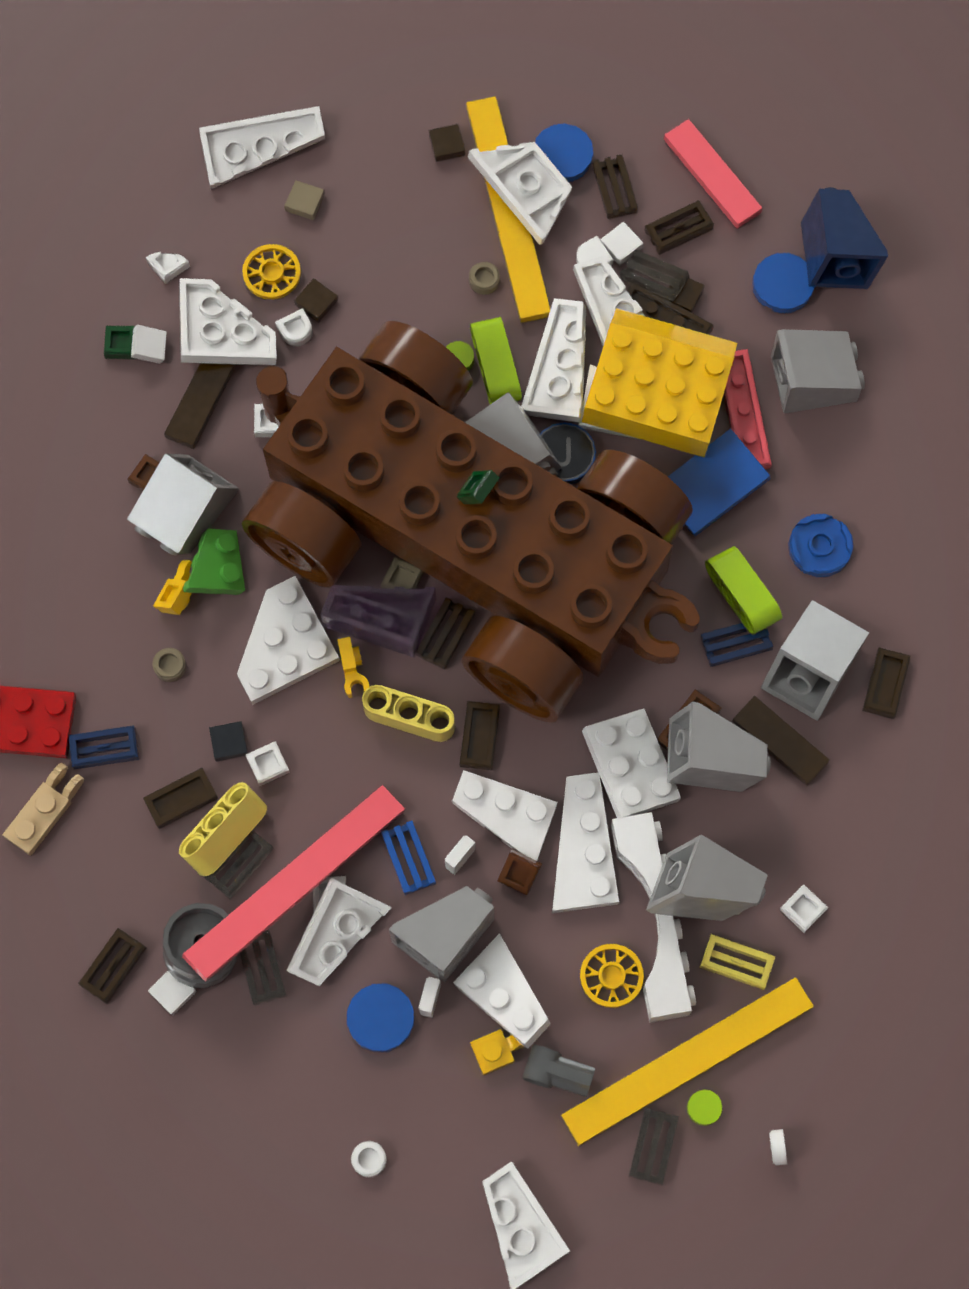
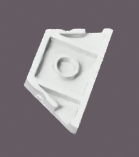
(525, 183)

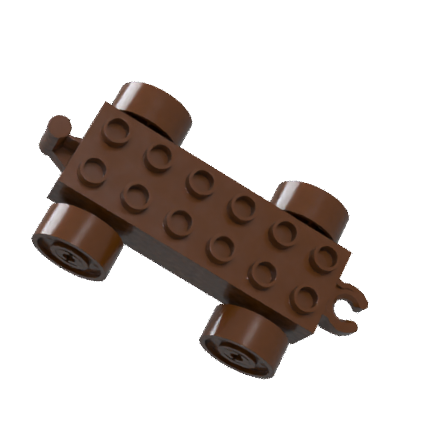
(553, 561)

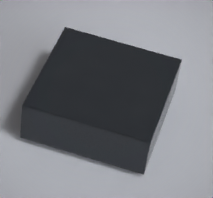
(228, 741)

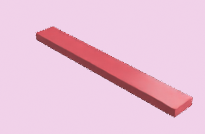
(293, 883)

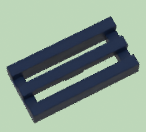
(706, 638)
(131, 755)

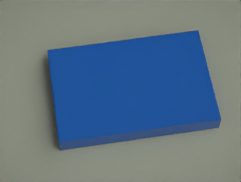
(718, 480)

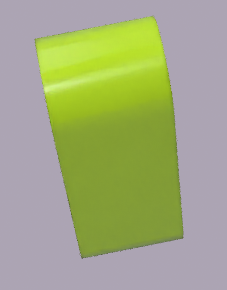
(495, 359)
(743, 590)

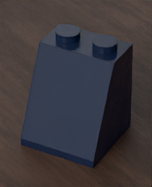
(840, 242)

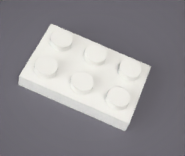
(630, 764)

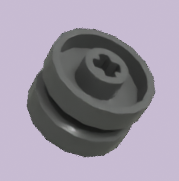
(181, 933)

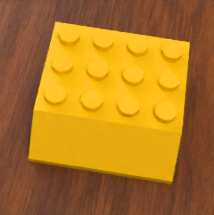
(659, 382)

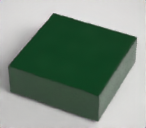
(118, 342)
(477, 487)

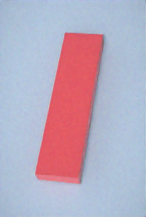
(712, 173)
(744, 408)

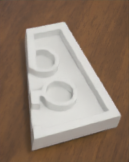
(335, 927)
(523, 1228)

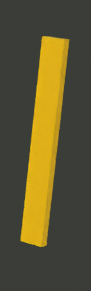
(514, 237)
(686, 1061)

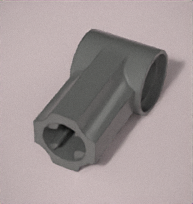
(549, 1069)

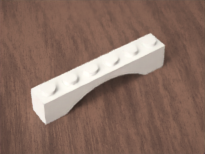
(666, 987)

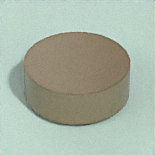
(484, 278)
(169, 664)

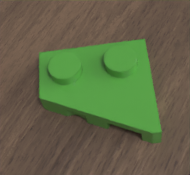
(217, 564)

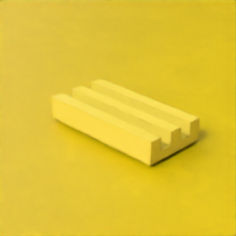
(733, 974)

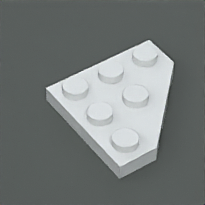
(220, 328)
(284, 643)

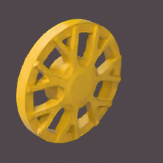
(271, 271)
(611, 975)

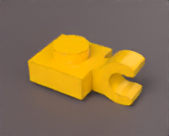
(172, 596)
(350, 659)
(495, 1051)

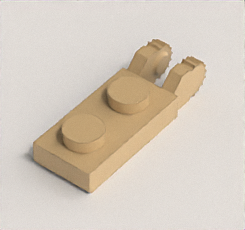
(42, 811)

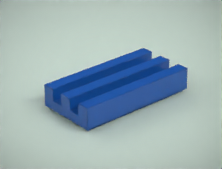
(399, 831)

